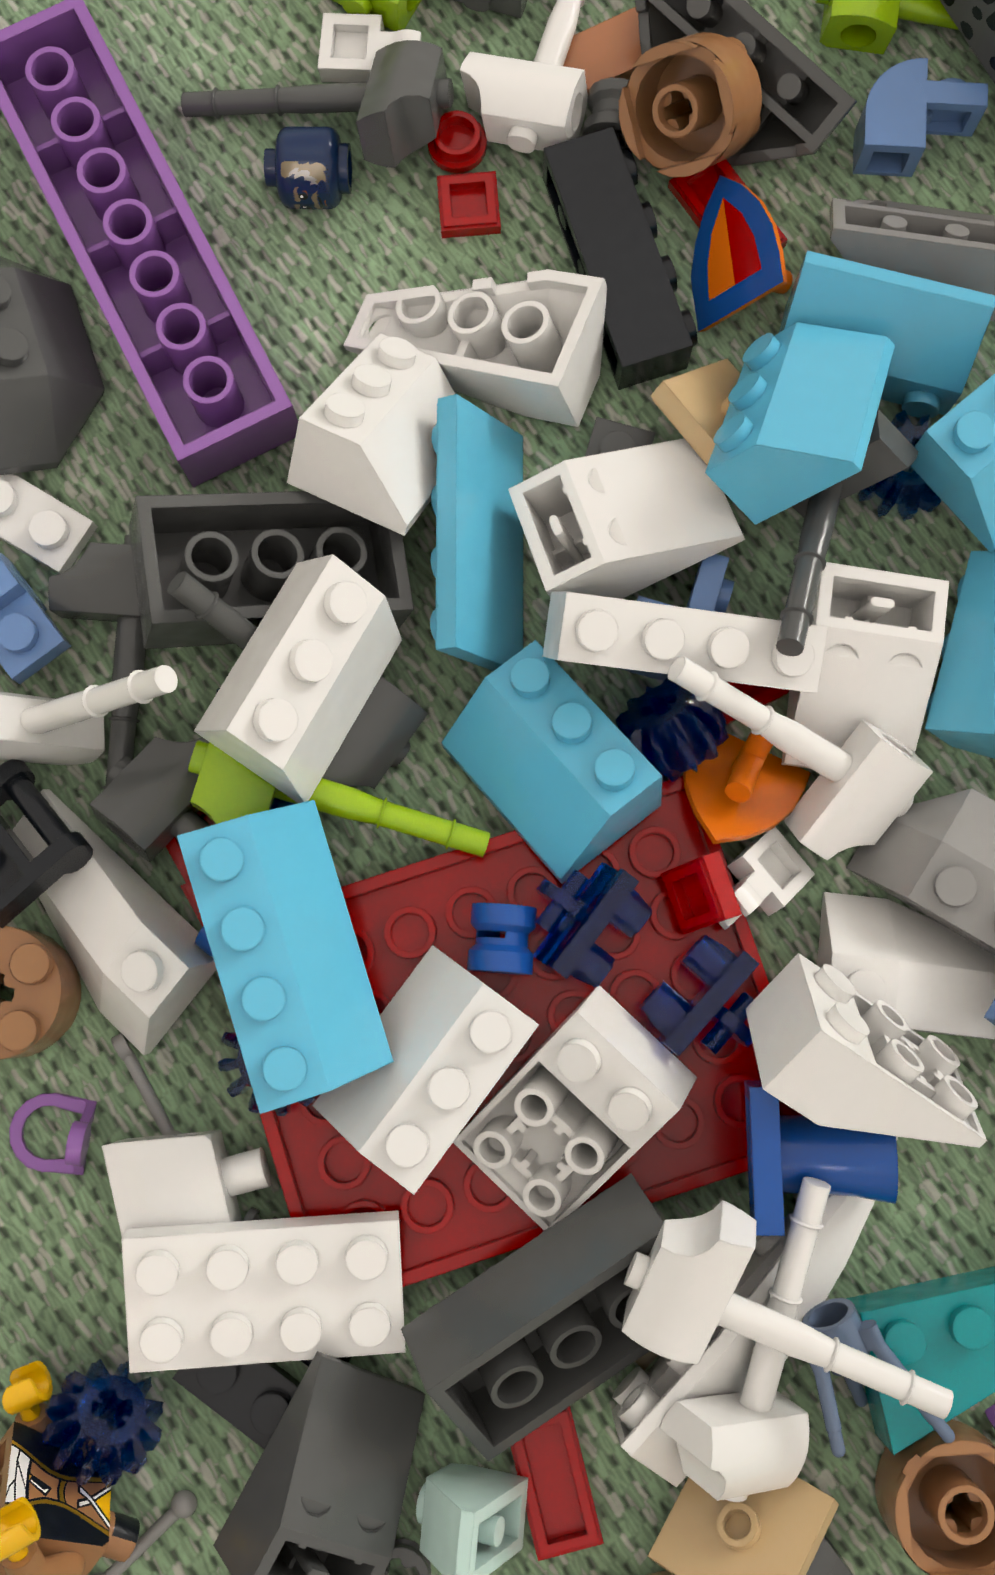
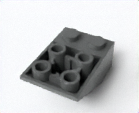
(328, 1478)

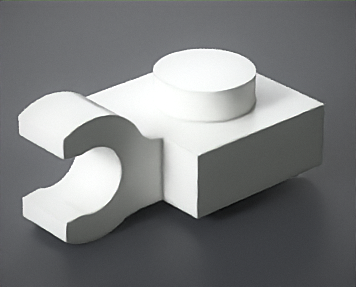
(351, 43)
(767, 874)

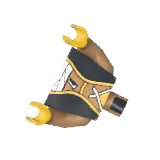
(44, 1515)

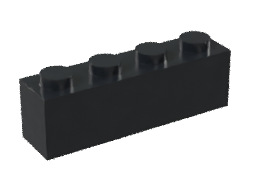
(614, 240)

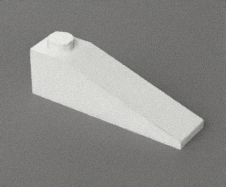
(507, 344)
(122, 937)
(910, 963)

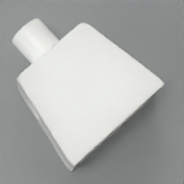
(181, 1179)

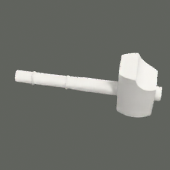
(530, 101)
(72, 726)
(858, 785)
(690, 1288)
(755, 1436)

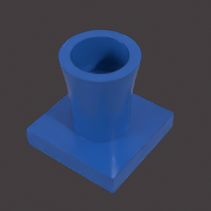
(793, 1147)

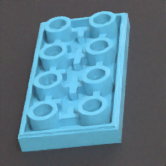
(476, 536)

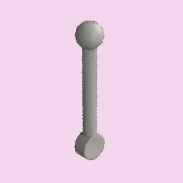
(128, 1056)
(182, 1506)

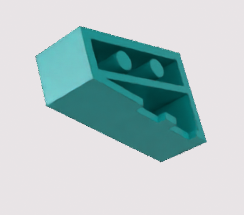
(943, 1335)

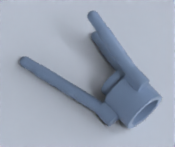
(840, 1319)

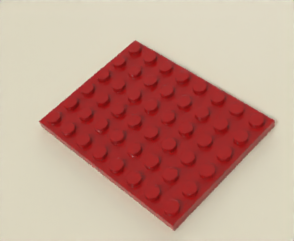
(396, 920)

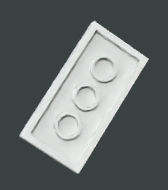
(263, 1291)

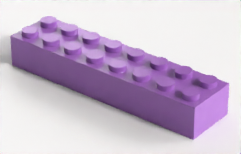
(140, 244)

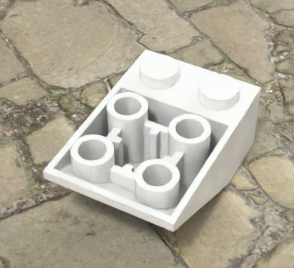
(623, 518)
(876, 656)
(856, 1061)
(576, 1110)

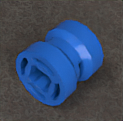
(499, 954)

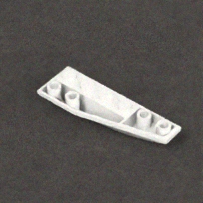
(648, 1395)

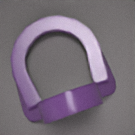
(77, 1140)

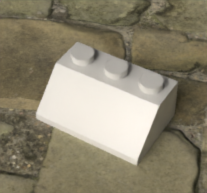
(371, 435)
(303, 676)
(448, 1052)

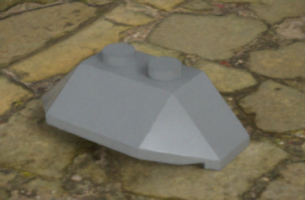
(917, 241)
(940, 863)

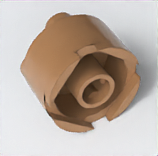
(723, 96)
(44, 992)
(920, 1483)

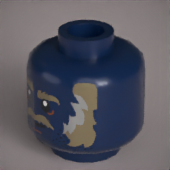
(309, 167)

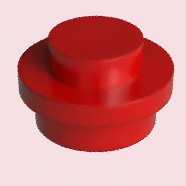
(458, 143)

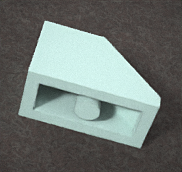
(471, 1518)

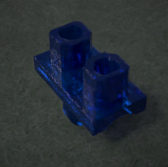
(580, 914)
(683, 1021)

